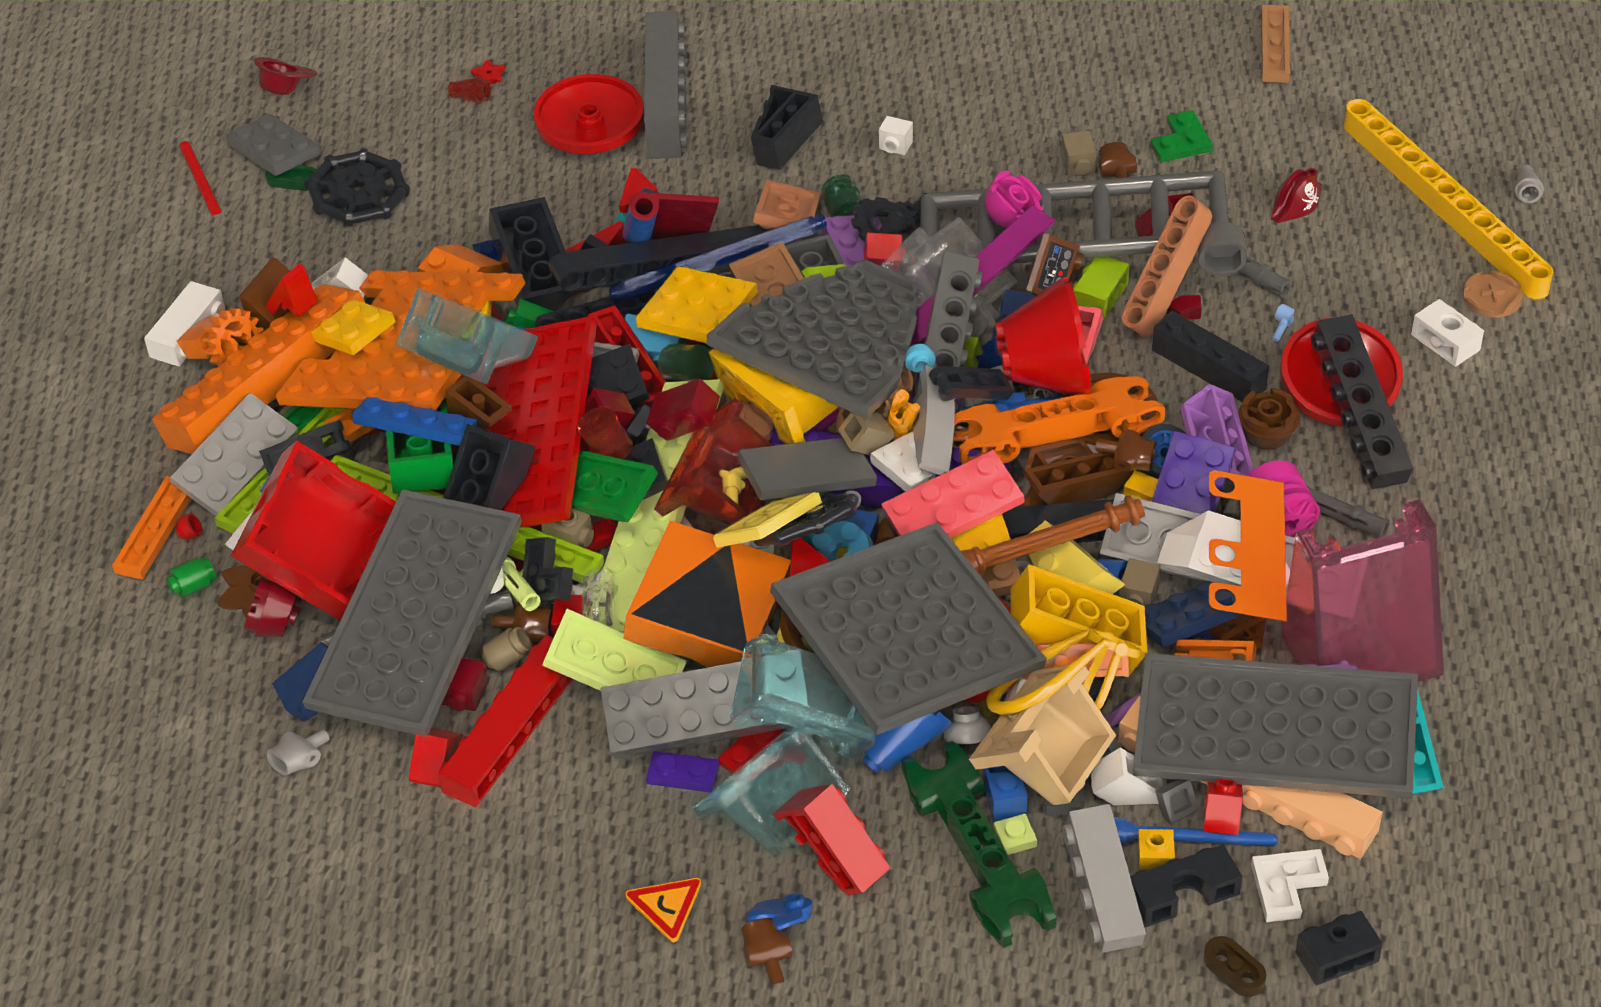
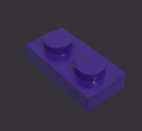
(682, 771)

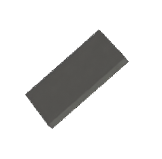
(805, 468)

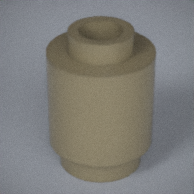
(506, 649)

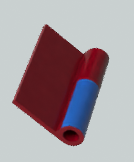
(667, 215)

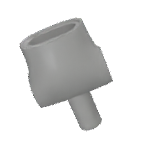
(296, 752)

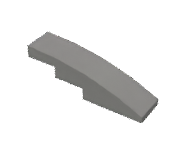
(934, 428)

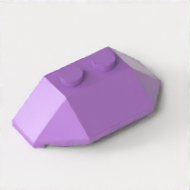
(1215, 417)

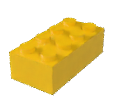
(1059, 607)

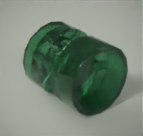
(840, 195)
(685, 363)

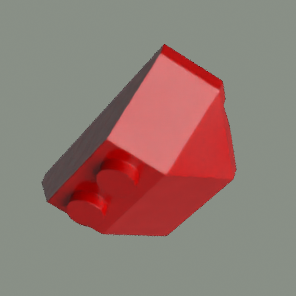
(615, 331)

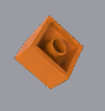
(458, 259)

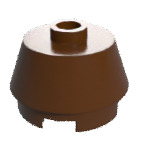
(1268, 418)

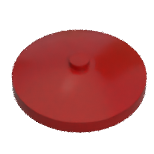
(589, 114)
(1310, 389)

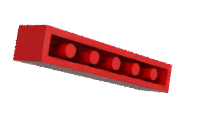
(503, 728)

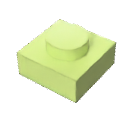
(1015, 834)

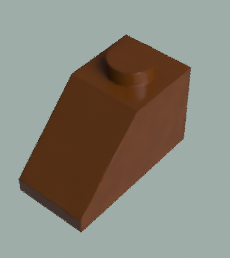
(476, 401)

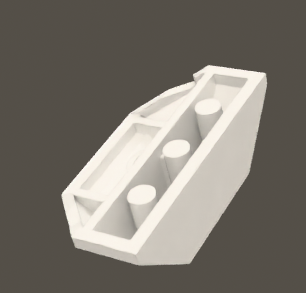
(1188, 548)

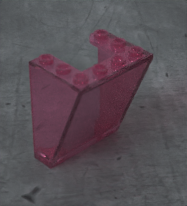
(1368, 600)

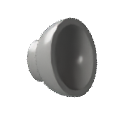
(967, 726)

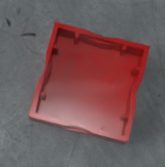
(314, 529)

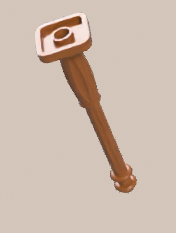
(1110, 517)

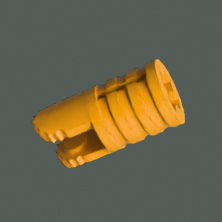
(902, 414)

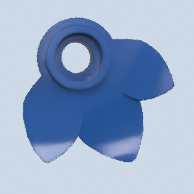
(784, 912)

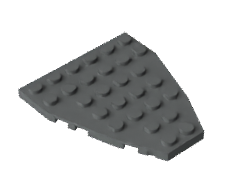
(829, 334)

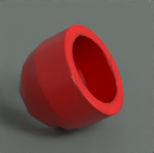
(188, 527)

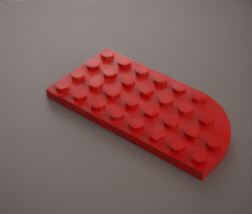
(547, 404)

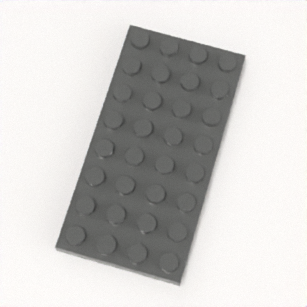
(413, 613)
(1277, 725)

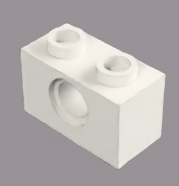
(1447, 332)

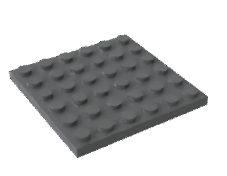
(907, 627)

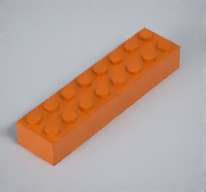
(255, 369)

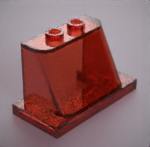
(696, 475)

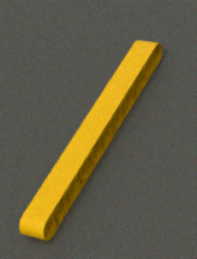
(1448, 198)

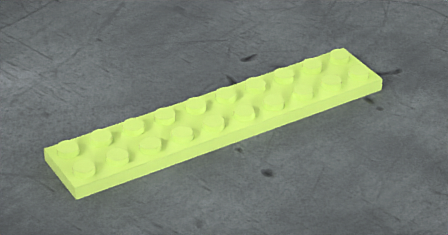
(638, 540)

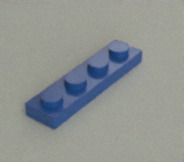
(412, 420)

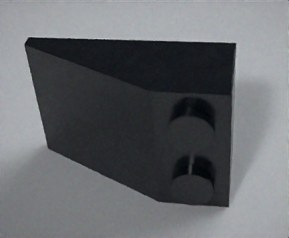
(488, 468)

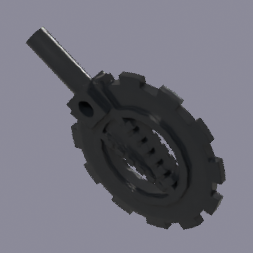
(899, 220)

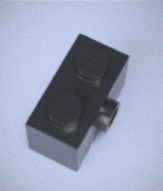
(1338, 947)

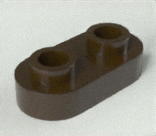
(1236, 967)

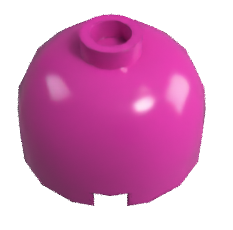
(1009, 198)

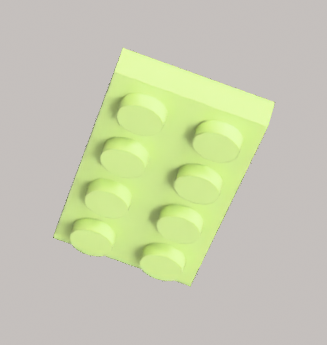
(601, 655)

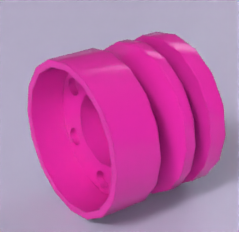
(1299, 504)

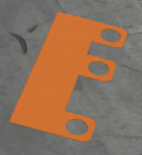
(1260, 551)

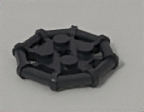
(360, 204)
(831, 510)

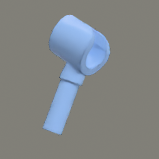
(1285, 316)

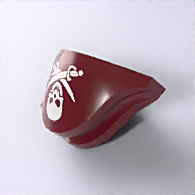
(1297, 196)

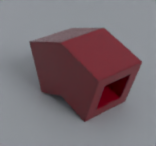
(1187, 306)

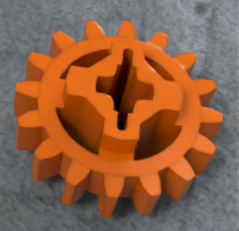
(227, 336)

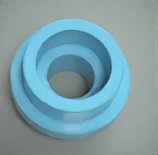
(919, 356)

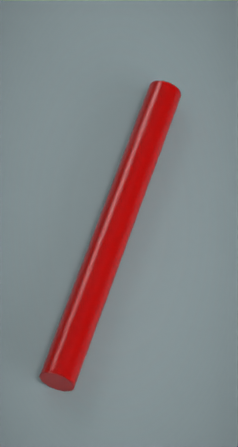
(200, 178)

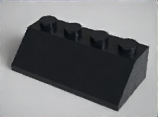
(525, 244)

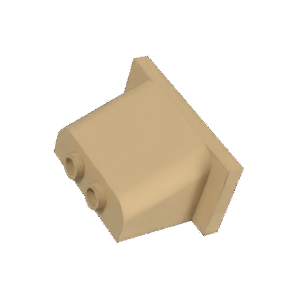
(1052, 742)

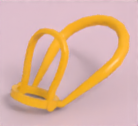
(1104, 640)

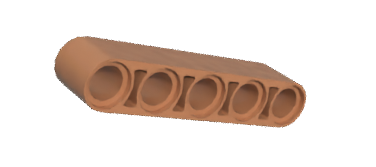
(1167, 266)

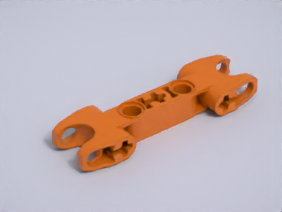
(1058, 419)

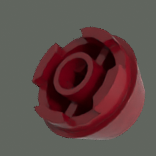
(271, 610)

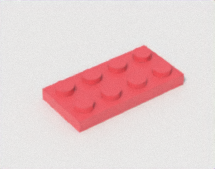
(956, 498)

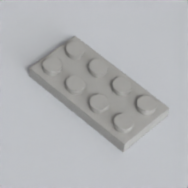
(232, 454)

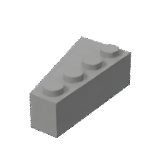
(1103, 878)

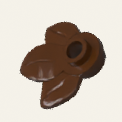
(243, 585)

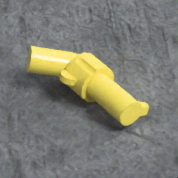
(733, 482)

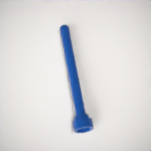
(1128, 831)

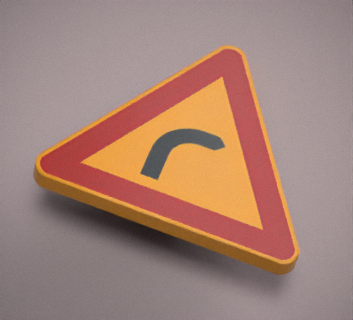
(666, 904)

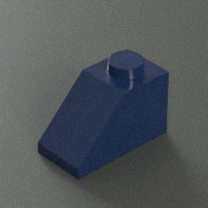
(296, 681)

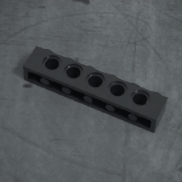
(1343, 335)

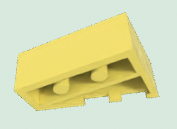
(1076, 564)

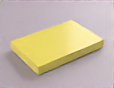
(767, 519)

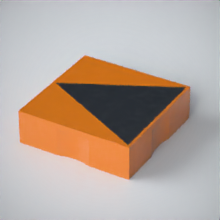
(704, 597)

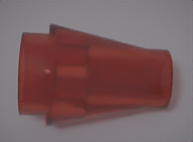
(471, 89)

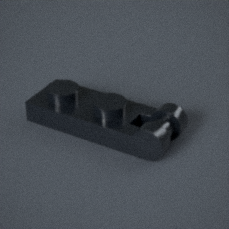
(970, 383)
(312, 440)

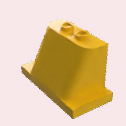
(790, 407)

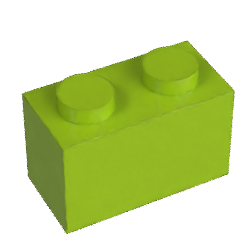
(1102, 284)

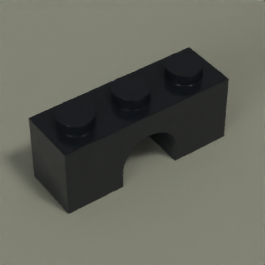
(1207, 872)

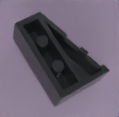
(785, 125)

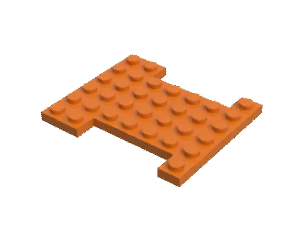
(382, 366)

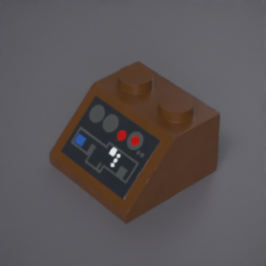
(1053, 261)

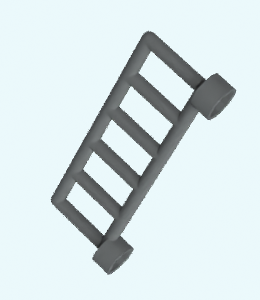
(1219, 252)

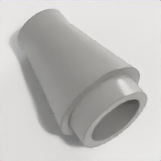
(1528, 185)

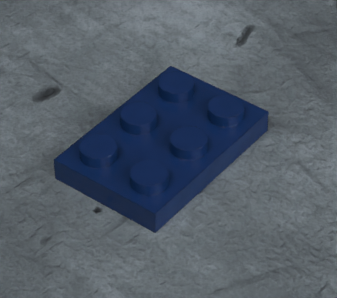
(1186, 614)

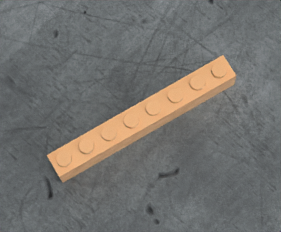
(1319, 814)

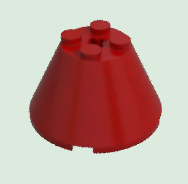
(1044, 342)

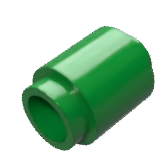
(191, 576)

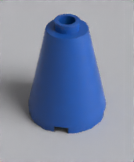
(904, 741)

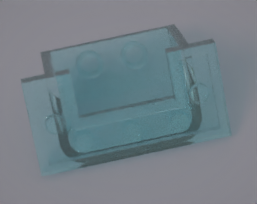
(462, 337)
(767, 783)

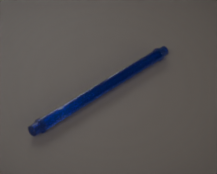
(720, 256)

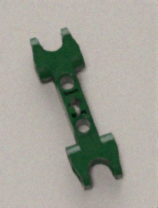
(1002, 889)

